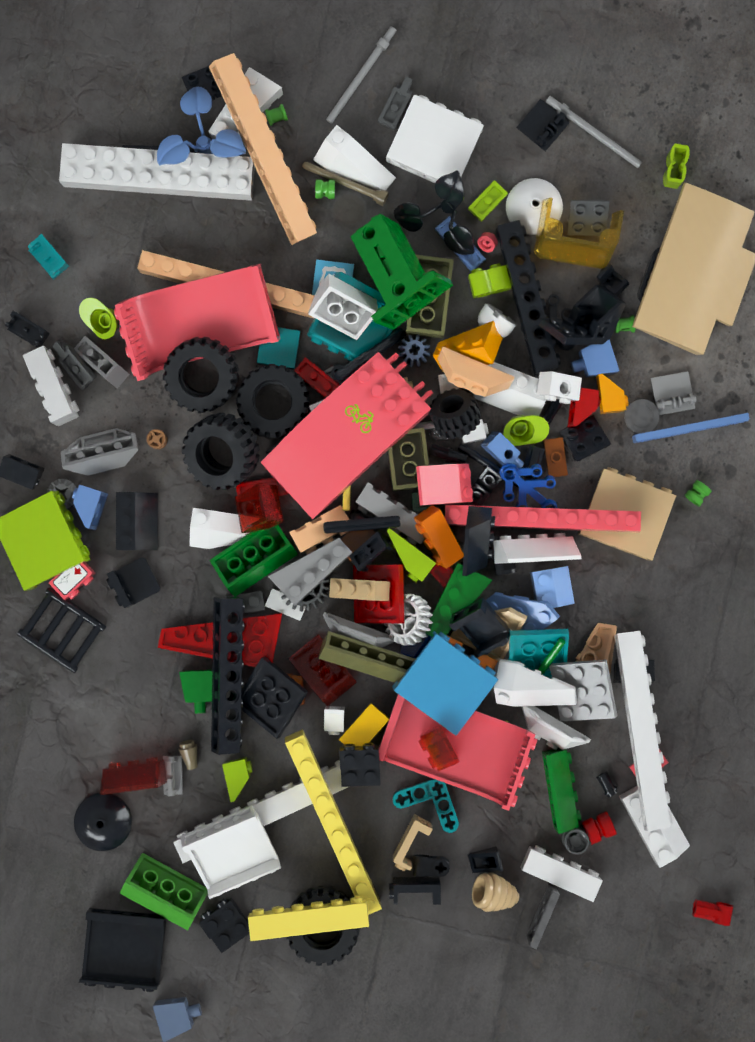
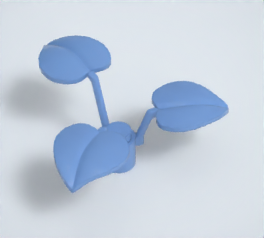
(227, 142)

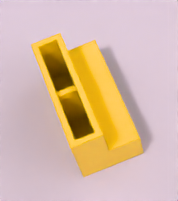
(365, 726)

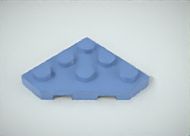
(539, 613)

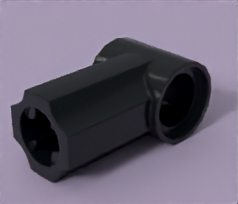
(533, 456)

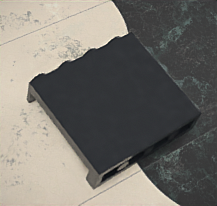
(123, 949)

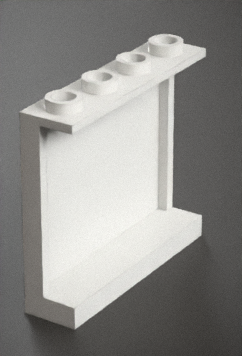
(433, 140)
(231, 851)

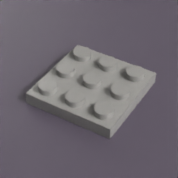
(592, 687)

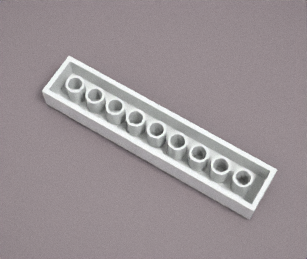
(139, 172)

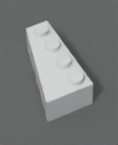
(266, 93)
(51, 386)

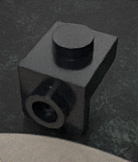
(612, 280)

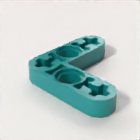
(429, 794)

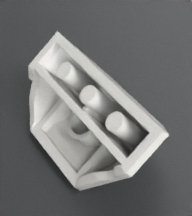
(551, 729)

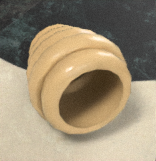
(493, 893)

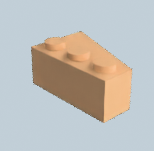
(313, 533)

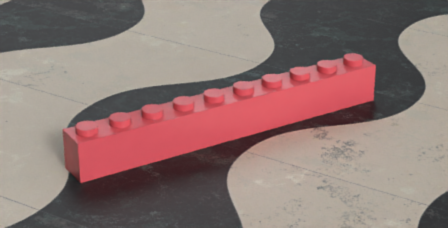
(552, 518)

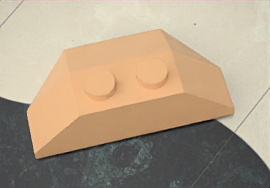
(473, 374)

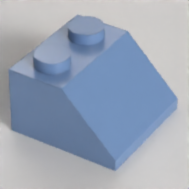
(89, 505)

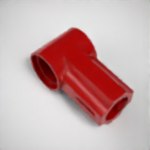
(717, 912)

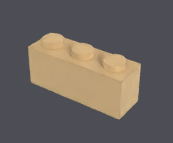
(359, 589)

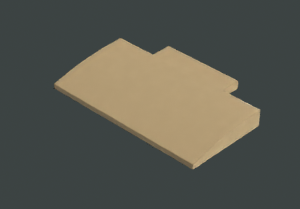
(697, 271)

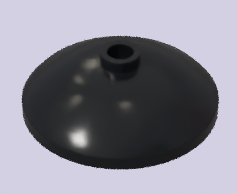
(114, 815)

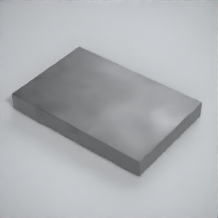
(542, 916)

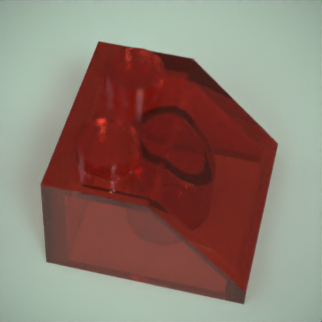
(259, 508)
(439, 748)

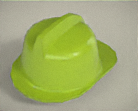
(98, 317)
(526, 430)

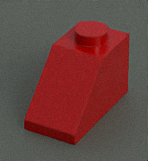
(587, 404)

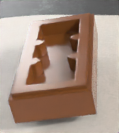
(555, 457)

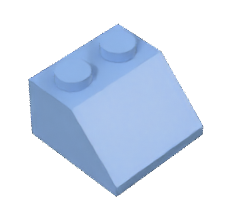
(553, 586)

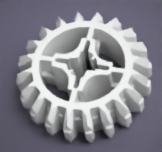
(414, 623)

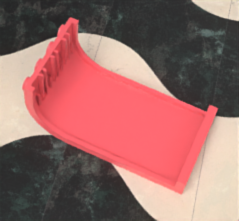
(223, 307)
(488, 751)

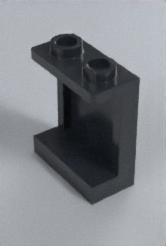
(481, 626)
(416, 885)

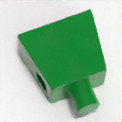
(197, 688)

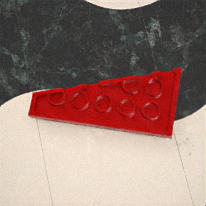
(258, 636)

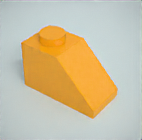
(611, 396)

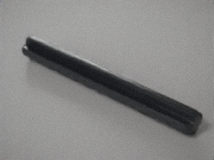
(380, 347)

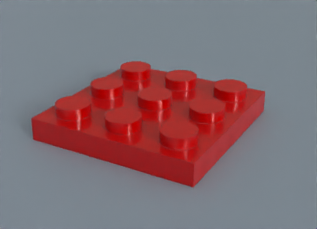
(381, 611)

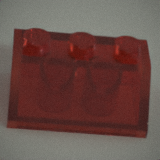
(133, 776)

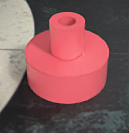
(487, 242)

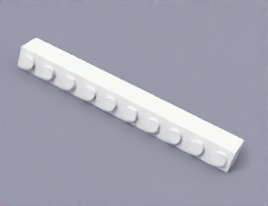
(642, 731)
(277, 804)

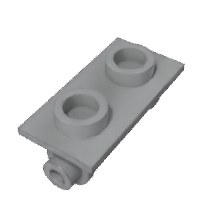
(174, 776)

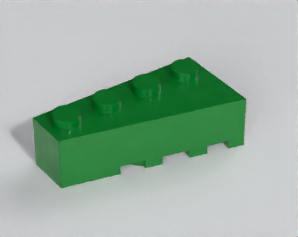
(457, 594)

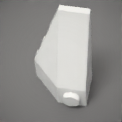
(526, 687)

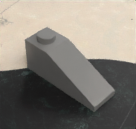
(101, 362)

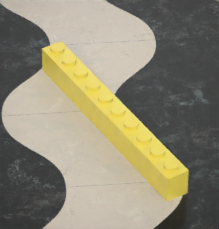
(332, 819)

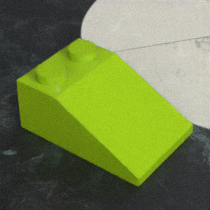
(412, 559)

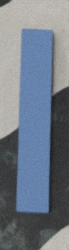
(694, 427)

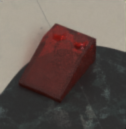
(324, 677)

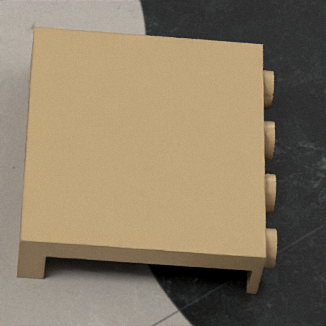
(627, 494)

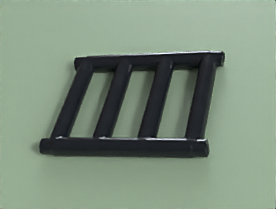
(40, 644)

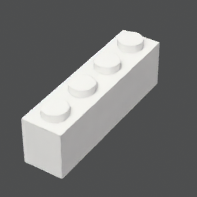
(560, 873)

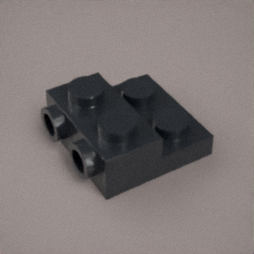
(360, 765)
(225, 924)

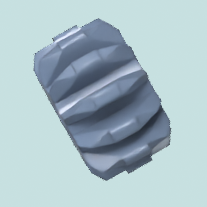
(420, 354)

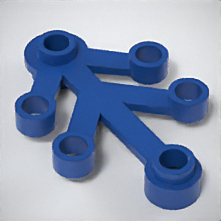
(526, 486)

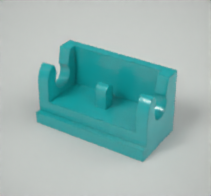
(47, 256)

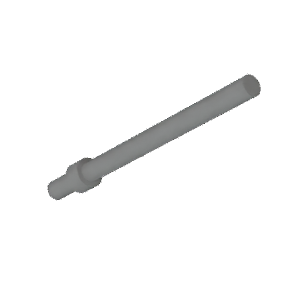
(382, 45)
(593, 131)

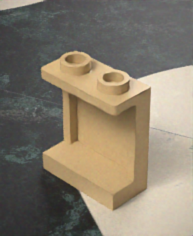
(415, 825)

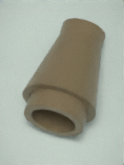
(188, 751)

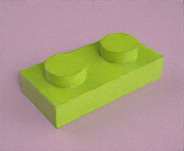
(487, 201)

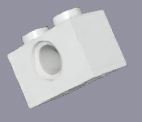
(559, 386)

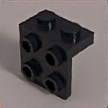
(133, 583)

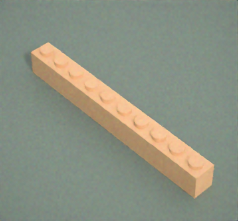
(262, 148)
(183, 271)

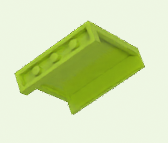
(42, 540)

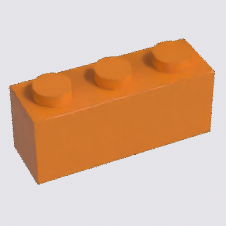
(438, 537)

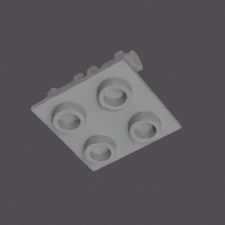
(673, 393)

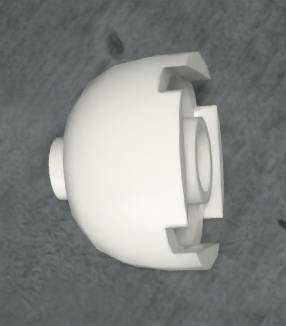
(503, 324)

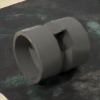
(575, 841)

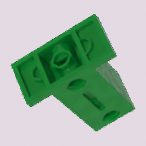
(396, 271)

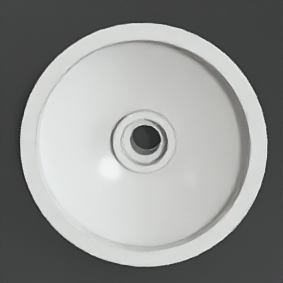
(520, 205)

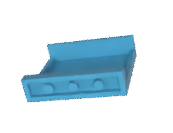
(446, 683)

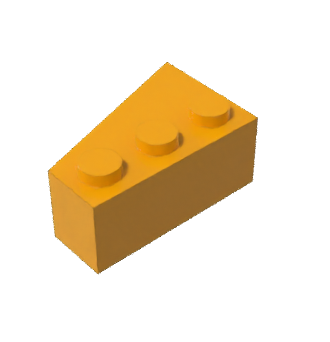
(478, 344)

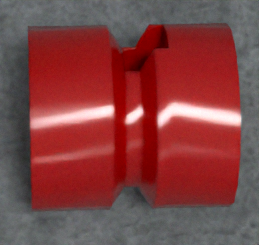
(600, 827)

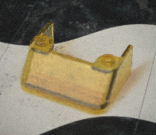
(558, 248)

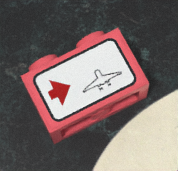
(69, 582)

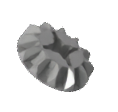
(64, 484)

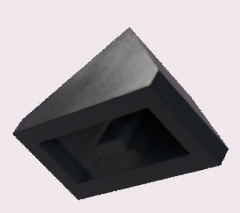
(485, 861)

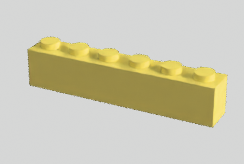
(308, 919)

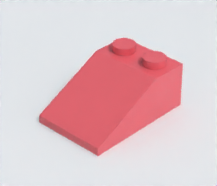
(444, 484)

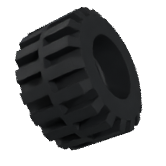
(455, 413)

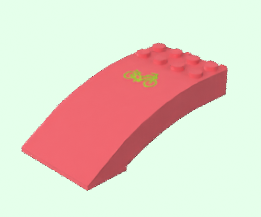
(347, 434)

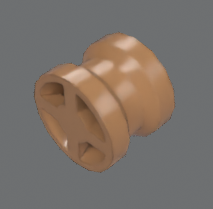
(153, 439)

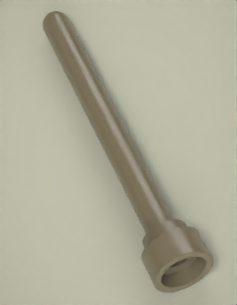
(378, 196)

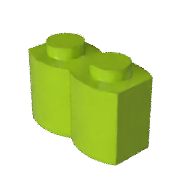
(676, 166)
(489, 281)

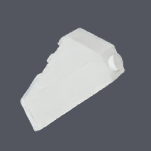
(350, 160)
(214, 529)

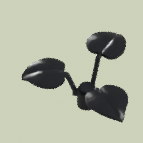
(452, 191)

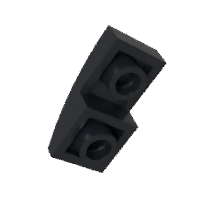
(485, 485)

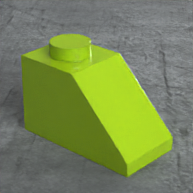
(236, 775)

